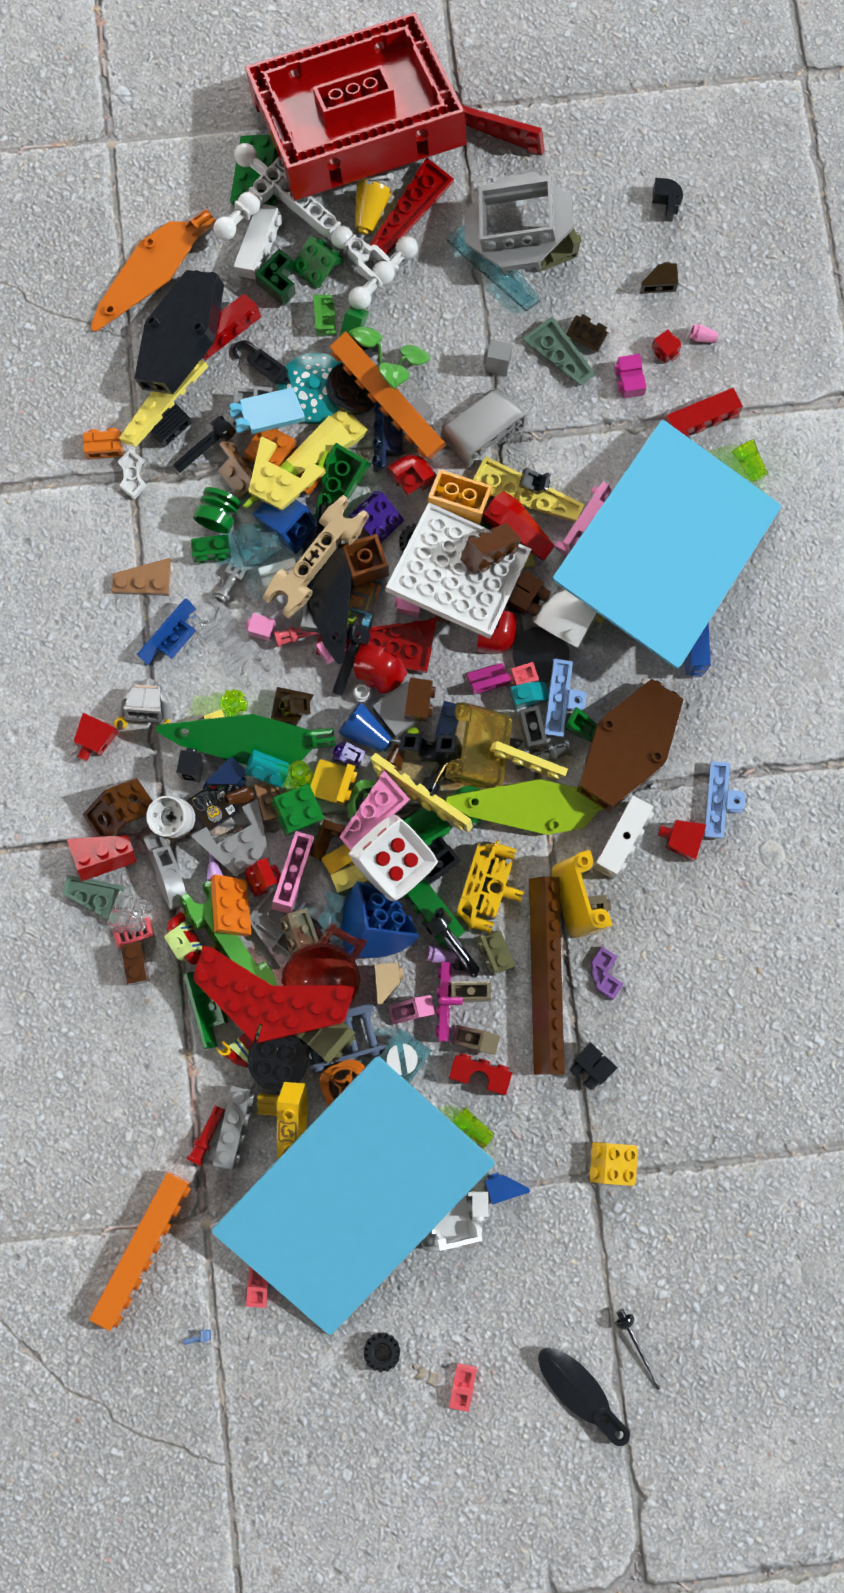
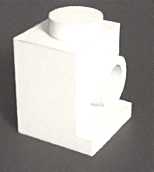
(478, 1205)

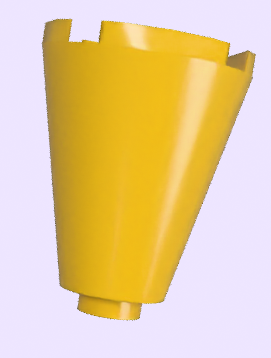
(370, 204)

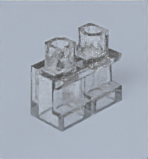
(128, 913)

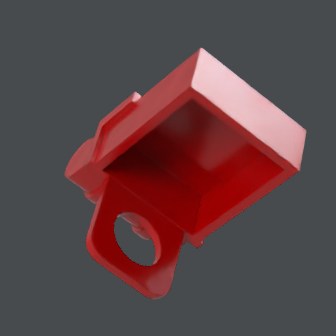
(261, 877)

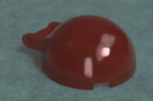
(325, 962)

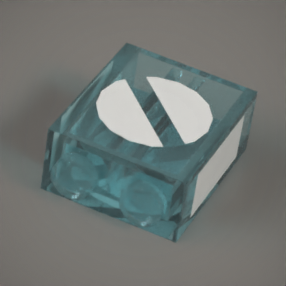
(405, 1055)

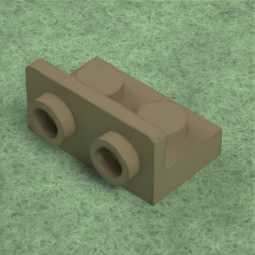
(298, 929)

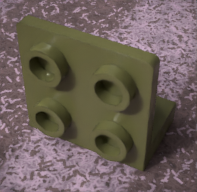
(496, 953)

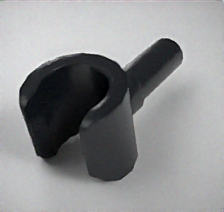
(457, 965)

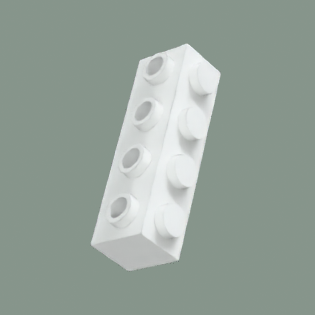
(258, 241)

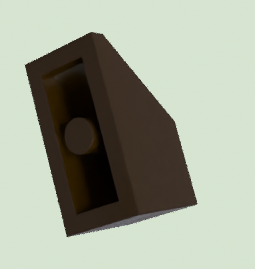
(661, 279)

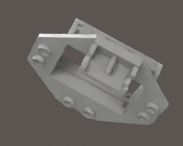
(524, 247)

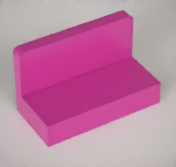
(488, 678)

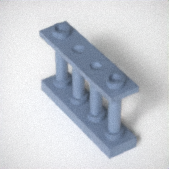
(364, 1012)

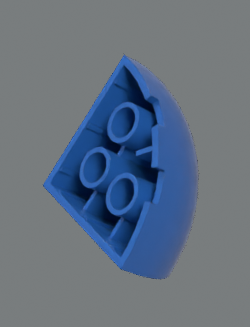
(377, 921)

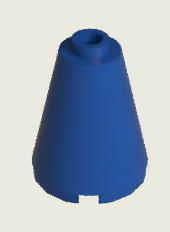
(365, 729)

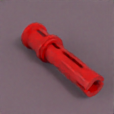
(202, 1145)

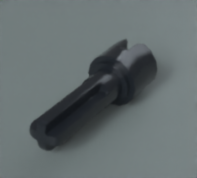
(432, 782)

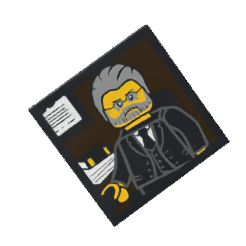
(211, 808)

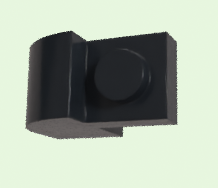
(669, 193)

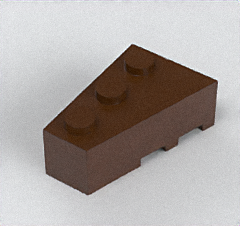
(490, 548)

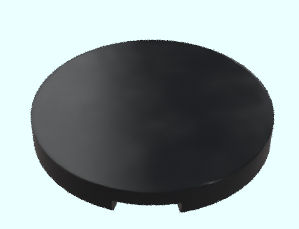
(346, 393)
(541, 648)
(277, 1062)

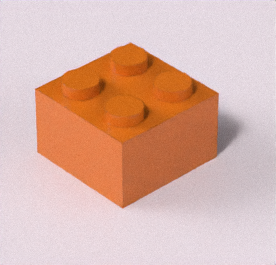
(285, 446)

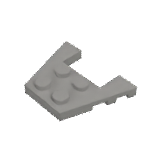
(241, 848)
(267, 923)

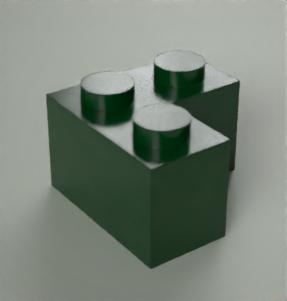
(273, 277)

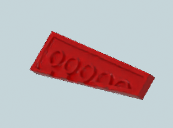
(506, 129)
(420, 195)

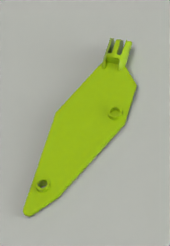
(530, 806)

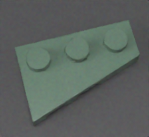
(92, 894)

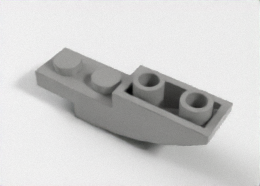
(166, 869)

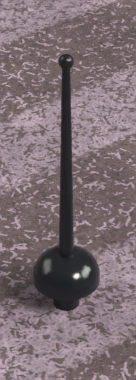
(625, 1322)

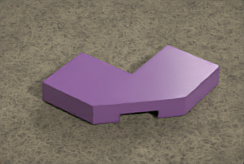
(603, 981)

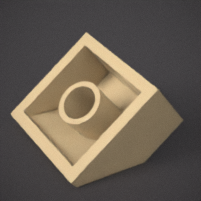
(387, 980)

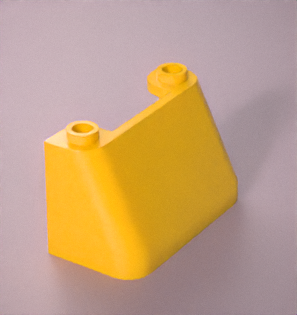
(574, 900)

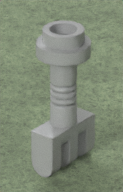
(222, 595)

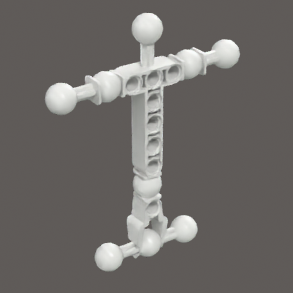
(340, 236)

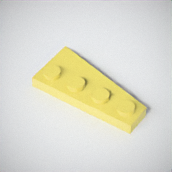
(529, 761)

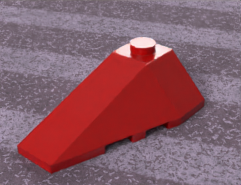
(509, 510)

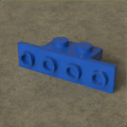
(171, 634)

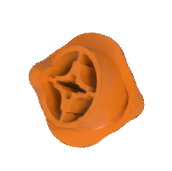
(328, 1078)

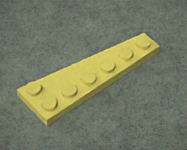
(153, 408)
(507, 479)
(422, 795)

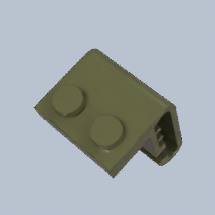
(563, 252)
(329, 1041)

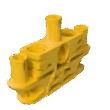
(475, 883)

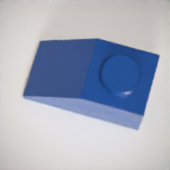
(503, 1188)

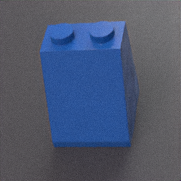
(291, 524)

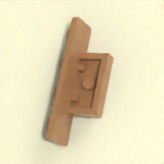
(236, 470)

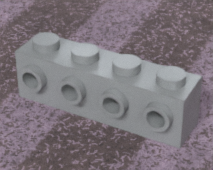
(232, 1128)

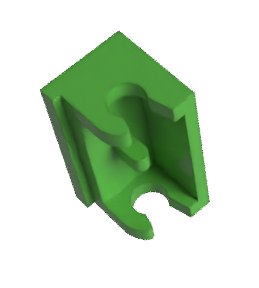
(324, 315)

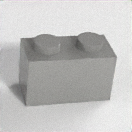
(497, 357)

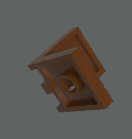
(117, 808)

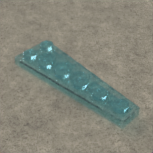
(512, 284)

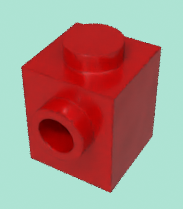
(666, 346)

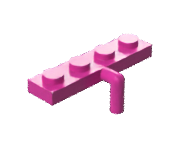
(445, 1001)

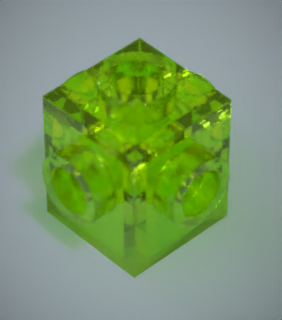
(232, 697)

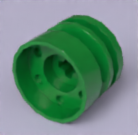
(217, 510)

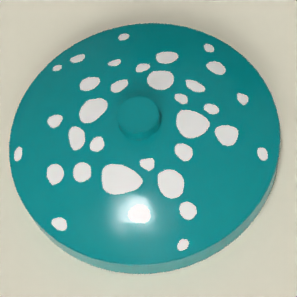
(308, 379)

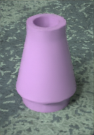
(438, 954)

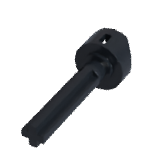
(221, 429)
(352, 650)
(439, 924)

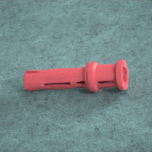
(292, 635)

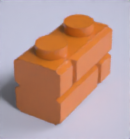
(102, 443)

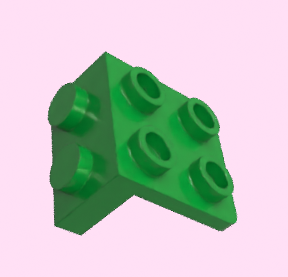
(317, 260)
(427, 825)

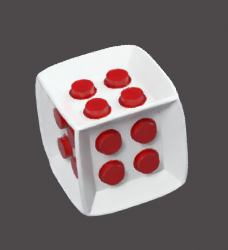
(393, 857)

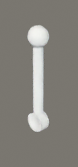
(389, 176)

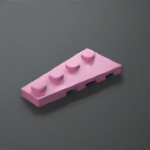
(383, 801)

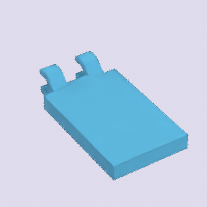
(267, 411)

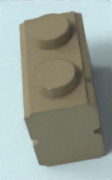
(472, 990)

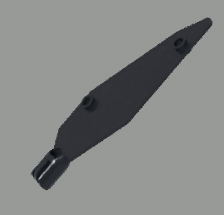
(330, 594)

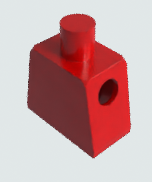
(93, 736)
(683, 838)

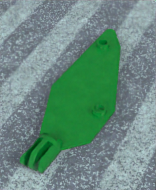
(248, 732)

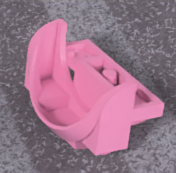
(585, 518)

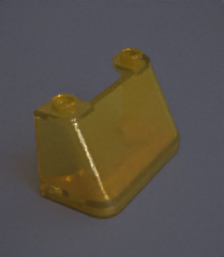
(477, 763)

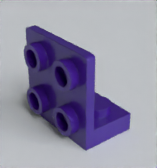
(382, 515)

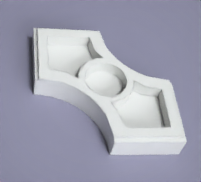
(132, 482)

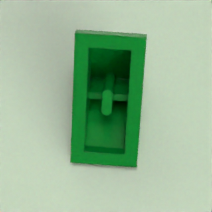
(353, 319)
(581, 725)

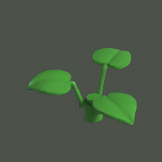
(391, 373)

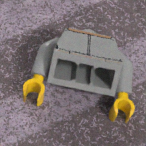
(144, 704)

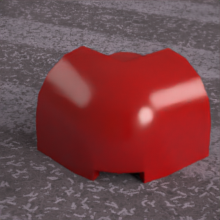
(411, 473)
(502, 637)
(379, 668)

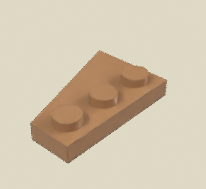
(144, 579)

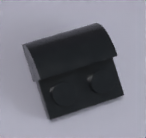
(446, 859)

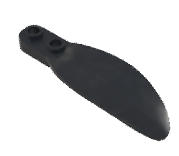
(580, 1392)

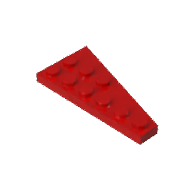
(408, 641)

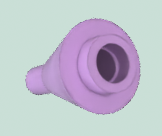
(213, 867)

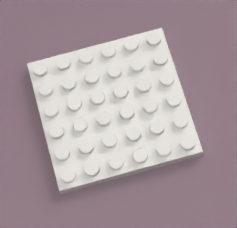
(441, 583)

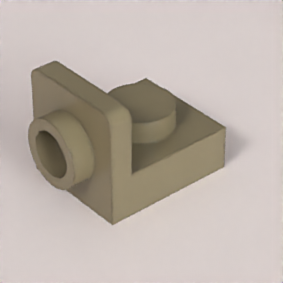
(601, 900)

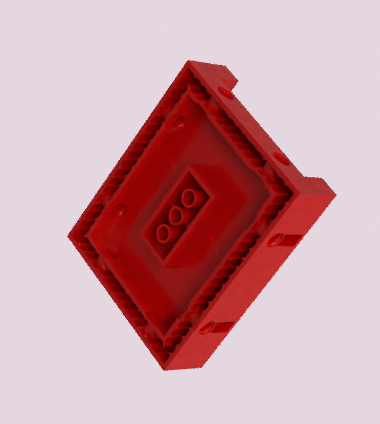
(357, 105)

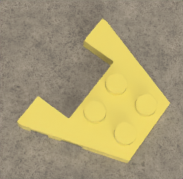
(275, 484)

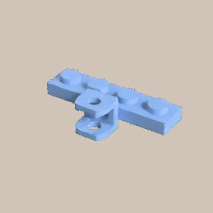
(561, 698)
(720, 800)

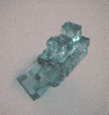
(334, 907)

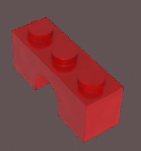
(498, 1076)

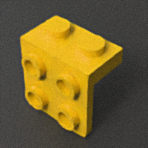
(333, 782)
(613, 1163)

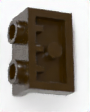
(587, 333)

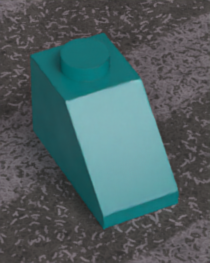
(529, 694)

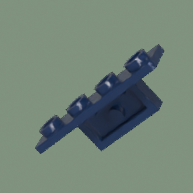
(386, 439)

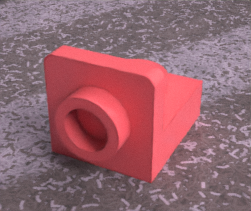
(523, 674)

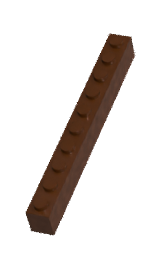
(546, 976)

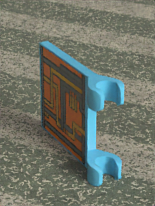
(364, 600)

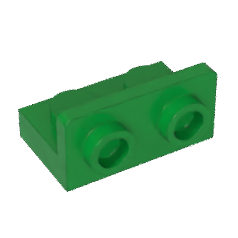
(210, 548)

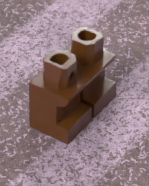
(525, 592)

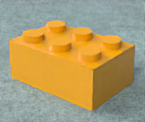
(460, 496)

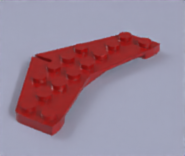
(279, 1009)

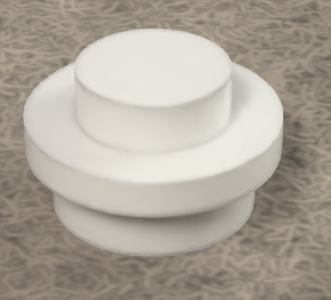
(362, 692)

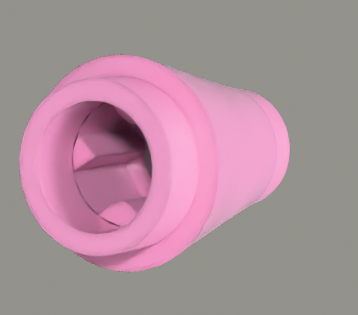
(703, 334)

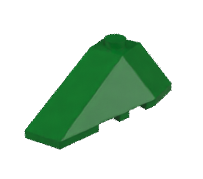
(342, 476)

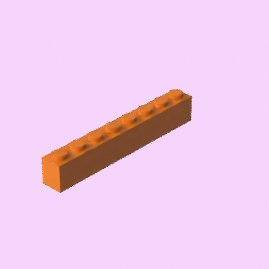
(390, 399)
(139, 1251)

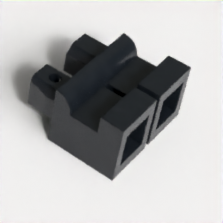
(586, 1060)

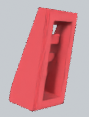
(150, 934)

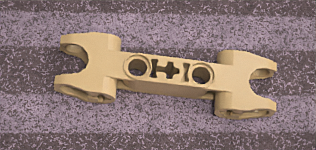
(294, 584)

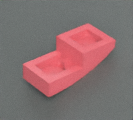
(256, 1290)
(462, 1387)

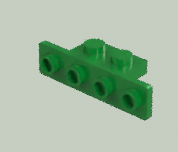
(206, 1012)

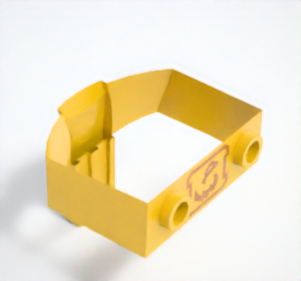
(291, 1113)

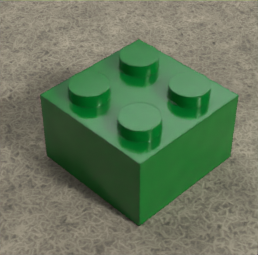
(297, 810)

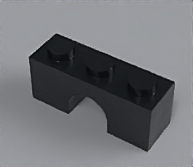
(416, 748)

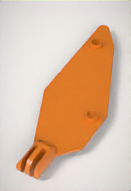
(150, 266)

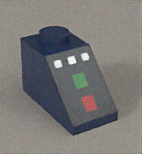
(227, 777)

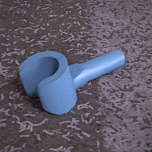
(205, 1335)

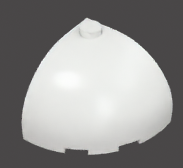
(565, 617)

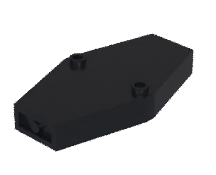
(179, 331)

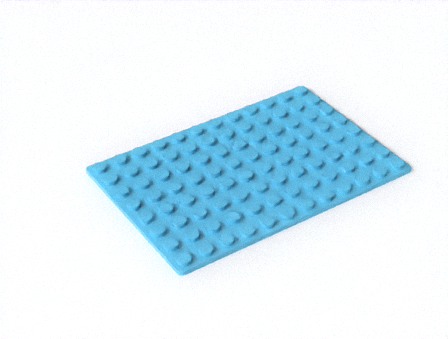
(667, 544)
(353, 1196)

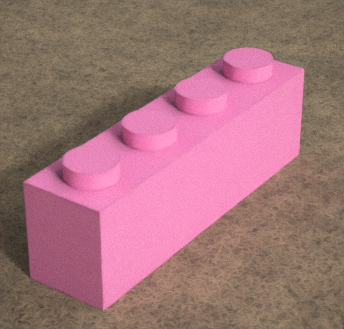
(293, 872)

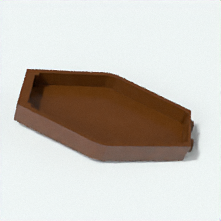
(630, 745)

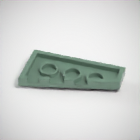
(559, 350)

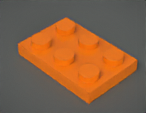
(230, 905)

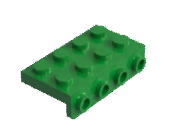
(246, 176)

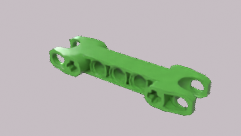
(229, 945)

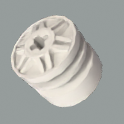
(160, 817)

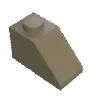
(476, 1039)

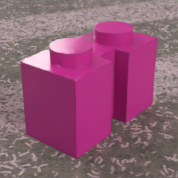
(630, 376)

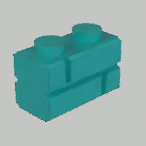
(267, 768)

